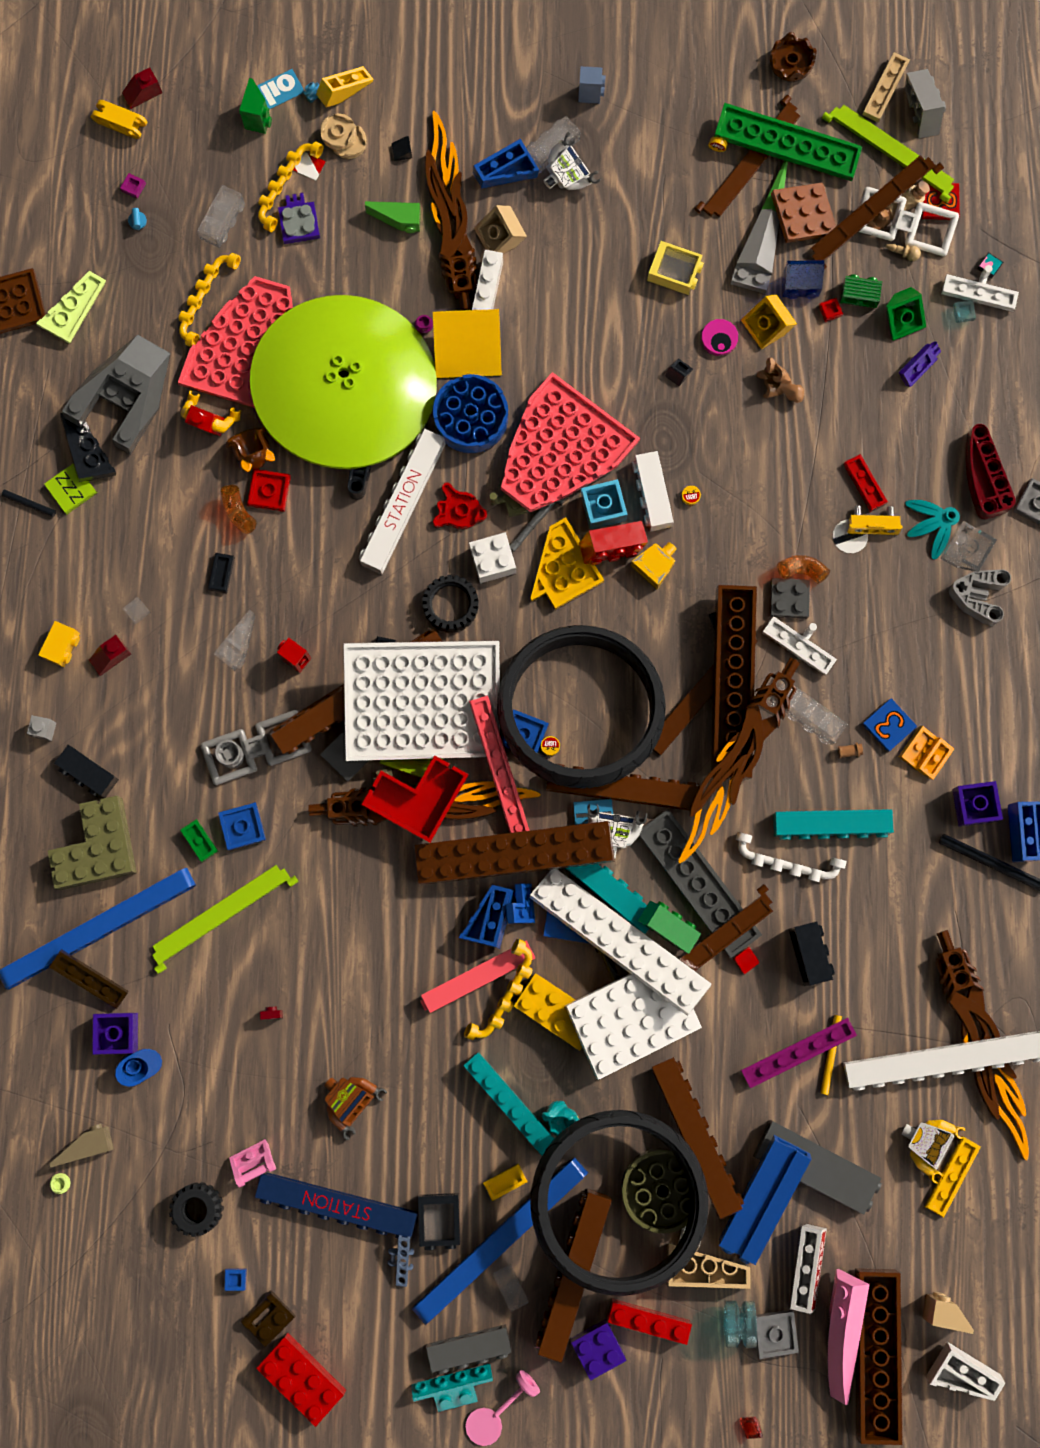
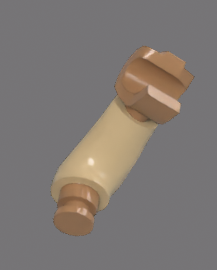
(913, 196)

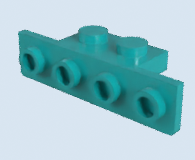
(453, 1389)

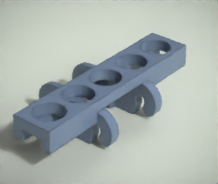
(397, 1263)

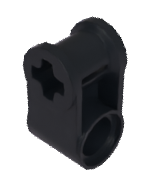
(360, 478)

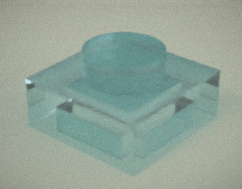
(964, 311)

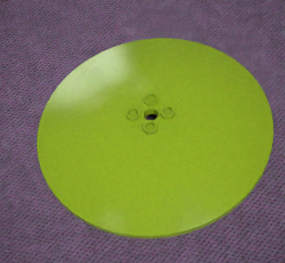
(337, 418)

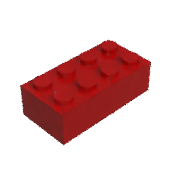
(301, 1379)

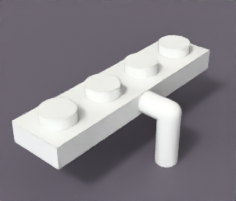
(980, 291)
(800, 645)

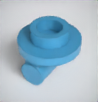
(310, 91)
(137, 219)

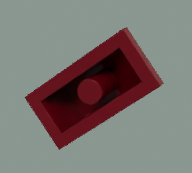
(141, 88)
(109, 655)

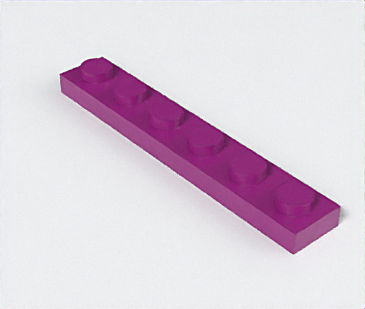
(799, 1052)

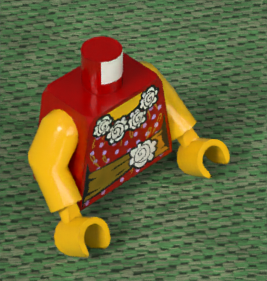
(206, 420)

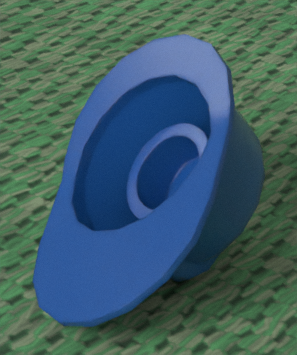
(138, 1067)

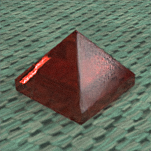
(751, 1427)

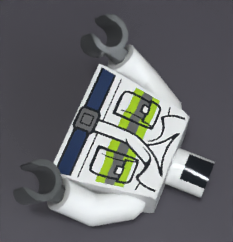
(567, 168)
(623, 828)

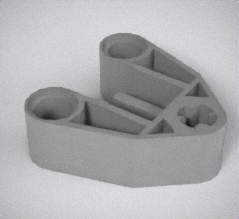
(976, 608)

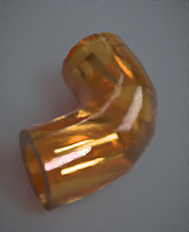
(235, 509)
(803, 565)

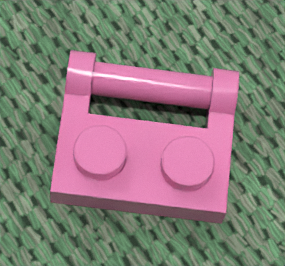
(250, 1158)

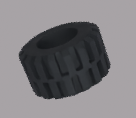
(179, 1213)

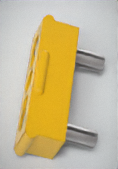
(874, 524)

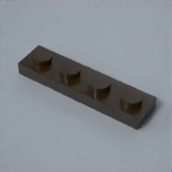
(88, 979)

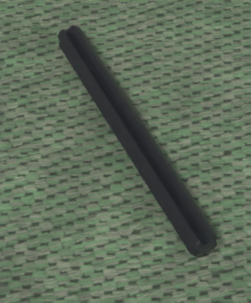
(990, 861)

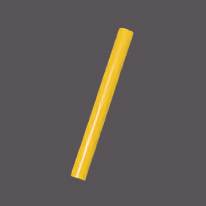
(829, 1064)

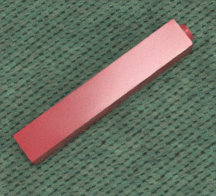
(472, 980)

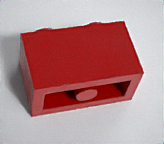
(293, 654)

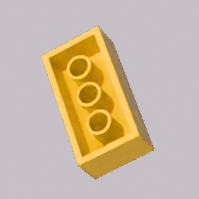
(547, 1007)

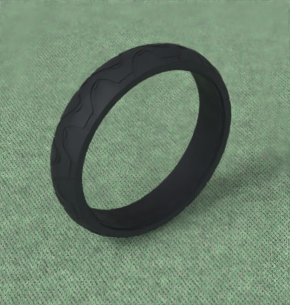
(586, 636)
(697, 1215)

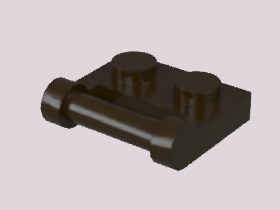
(273, 1323)

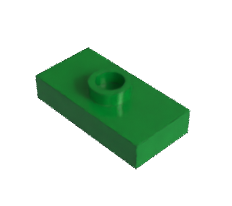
(199, 840)

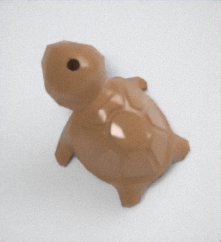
(779, 382)

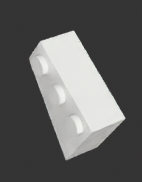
(964, 1373)

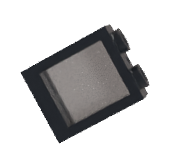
(439, 1220)

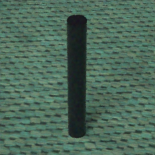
(29, 503)

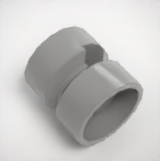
(229, 754)

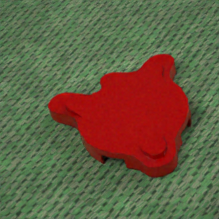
(459, 509)

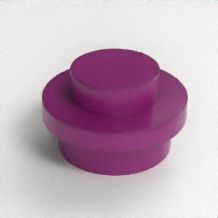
(424, 324)

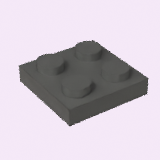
(790, 598)

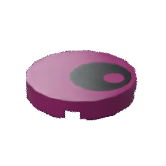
(719, 337)

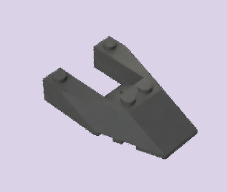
(129, 380)

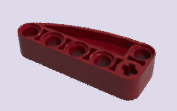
(982, 480)

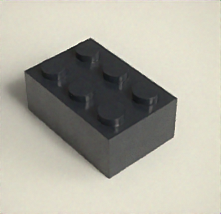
(811, 953)

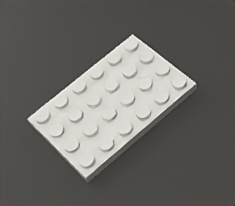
(626, 1024)

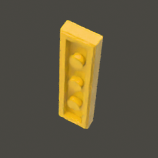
(952, 1176)

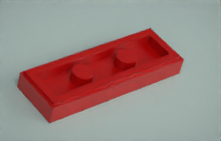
(865, 482)

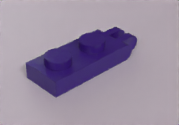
(919, 364)

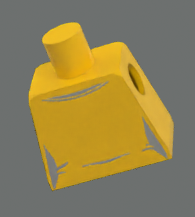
(655, 563)

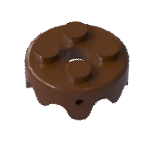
(792, 47)

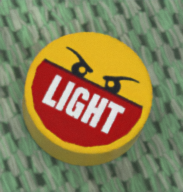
(718, 144)
(691, 495)
(550, 746)

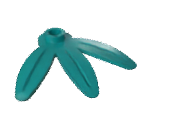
(940, 520)

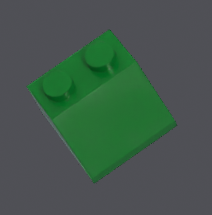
(254, 109)

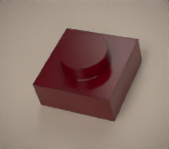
(271, 1013)

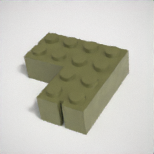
(103, 855)

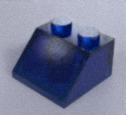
(803, 279)

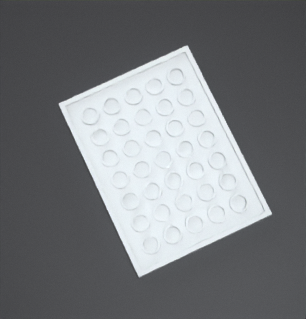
(416, 698)

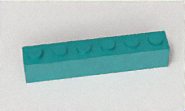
(833, 823)
(612, 892)
(509, 1103)

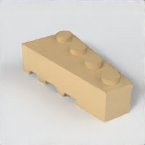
(710, 1272)

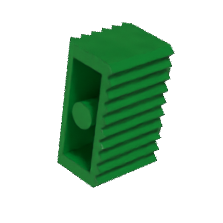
(861, 291)

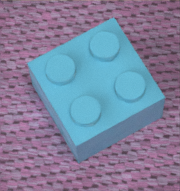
(603, 504)

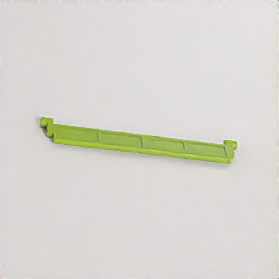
(888, 146)
(219, 914)

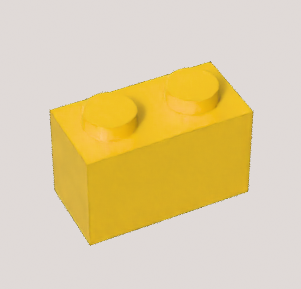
(59, 644)

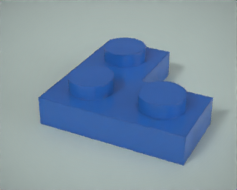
(523, 910)

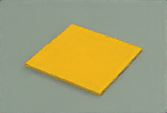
(467, 343)

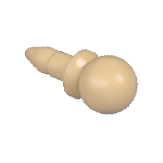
(912, 253)

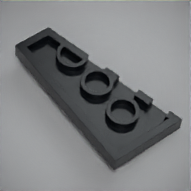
(86, 453)

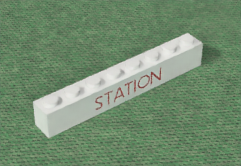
(403, 501)

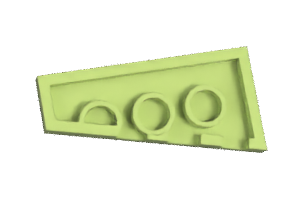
(71, 310)

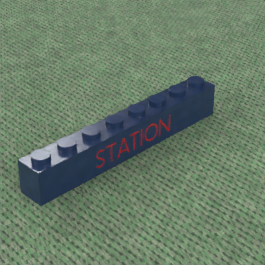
(336, 1204)

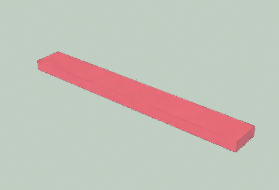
(499, 764)

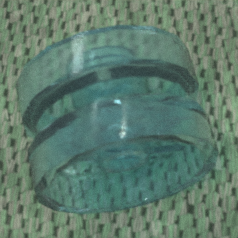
(740, 1325)

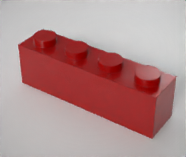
(649, 1321)

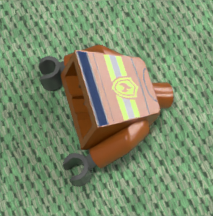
(348, 1100)

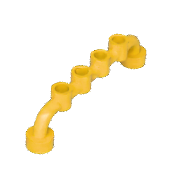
(284, 174)
(203, 287)
(514, 987)

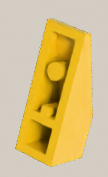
(341, 86)

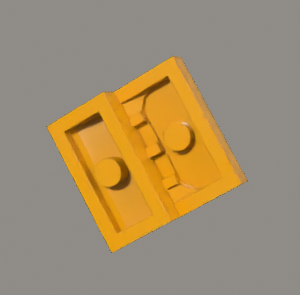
(926, 752)

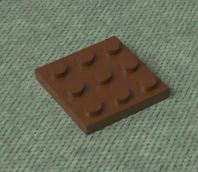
(20, 301)

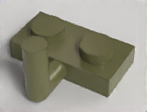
(512, 506)

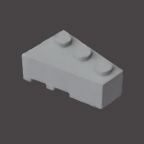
(926, 102)

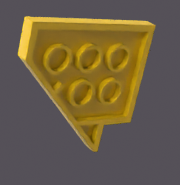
(562, 567)

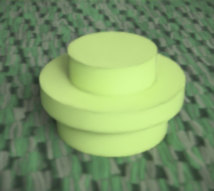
(60, 1183)

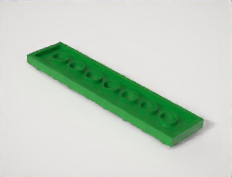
(788, 142)

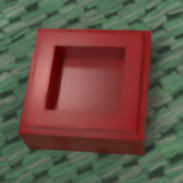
(830, 309)

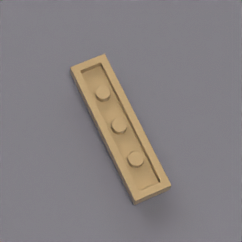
(886, 87)

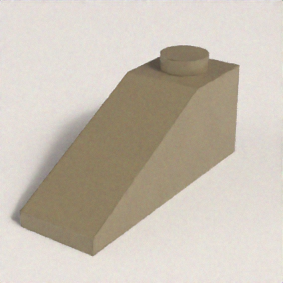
(88, 1144)

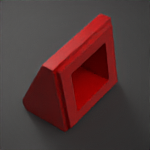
(746, 960)

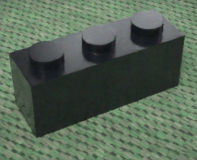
(85, 772)

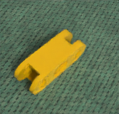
(118, 119)

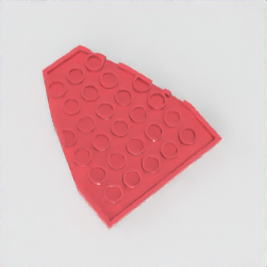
(225, 352)
(562, 446)

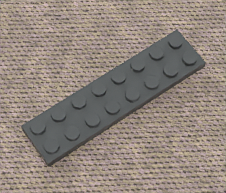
(694, 878)

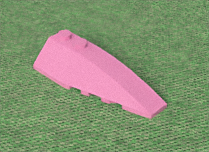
(845, 1328)

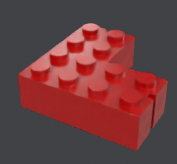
(420, 808)

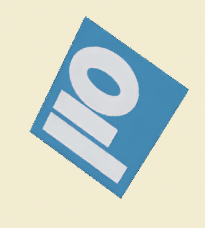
(281, 88)

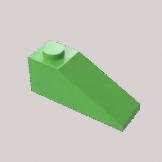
(396, 214)

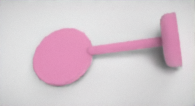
(484, 1424)

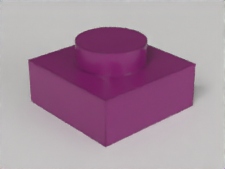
(133, 185)

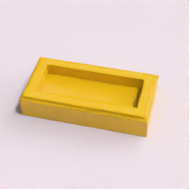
(505, 1182)

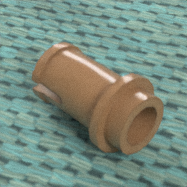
(850, 750)

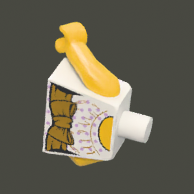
(930, 1144)

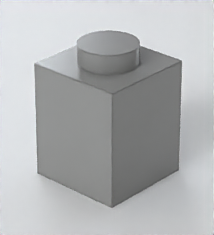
(41, 728)

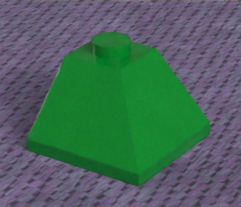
(905, 313)

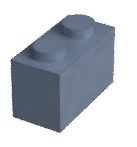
(591, 84)

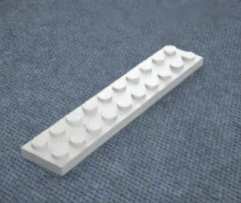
(620, 941)

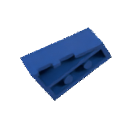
(506, 166)
(1025, 831)
(490, 919)

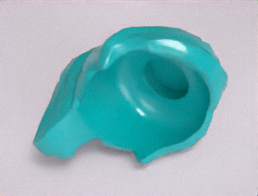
(559, 1116)

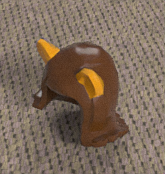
(251, 448)

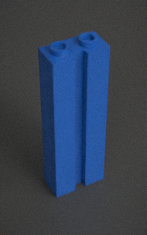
(764, 1200)

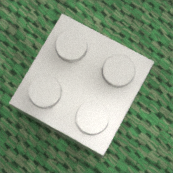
(492, 557)

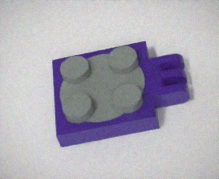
(298, 220)

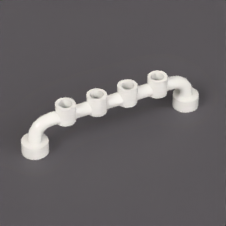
(778, 864)

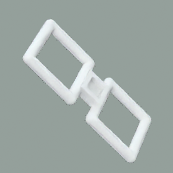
(909, 222)

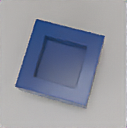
(235, 1279)

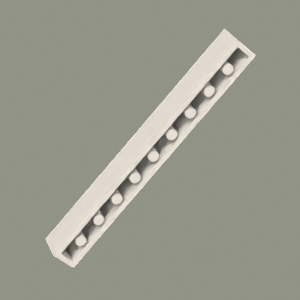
(942, 1060)

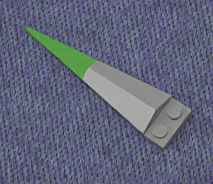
(757, 258)

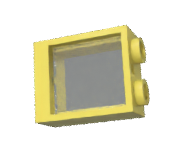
(675, 268)

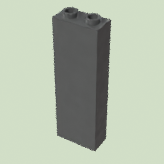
(828, 1171)

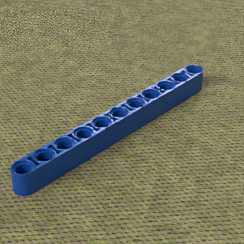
(97, 927)
(495, 1245)

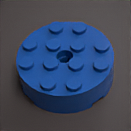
(476, 431)

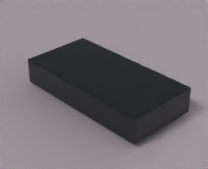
(221, 572)

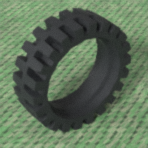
(440, 583)

